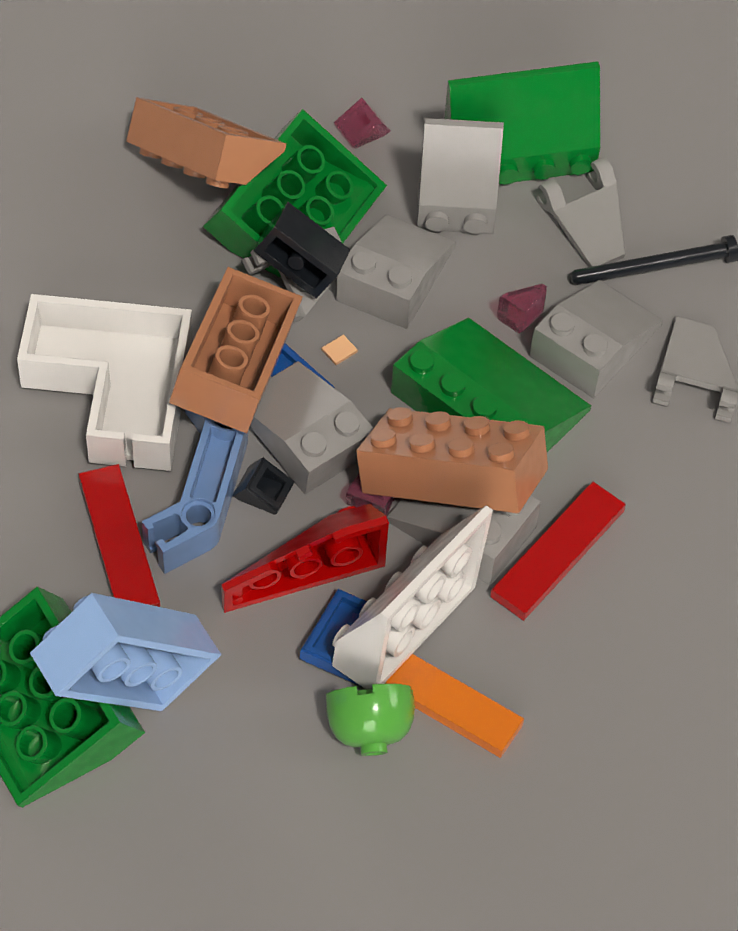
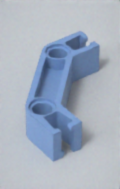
(204, 497)

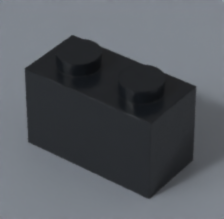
(302, 250)

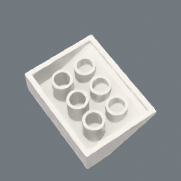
(412, 603)

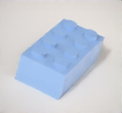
(124, 653)

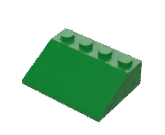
(546, 117)
(311, 175)
(478, 375)
(44, 735)

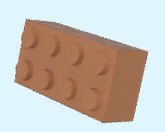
(235, 350)
(453, 459)

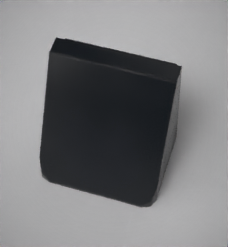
(264, 486)

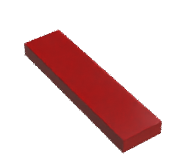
(118, 535)
(557, 551)

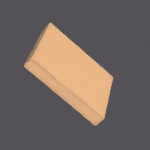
(339, 349)

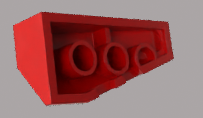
(326, 552)

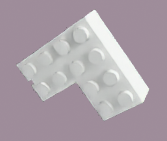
(122, 358)

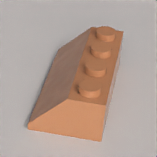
(200, 142)

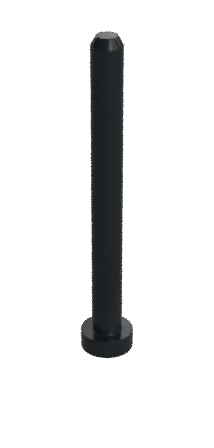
(726, 249)

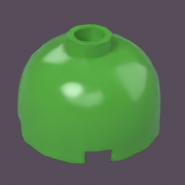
(371, 716)

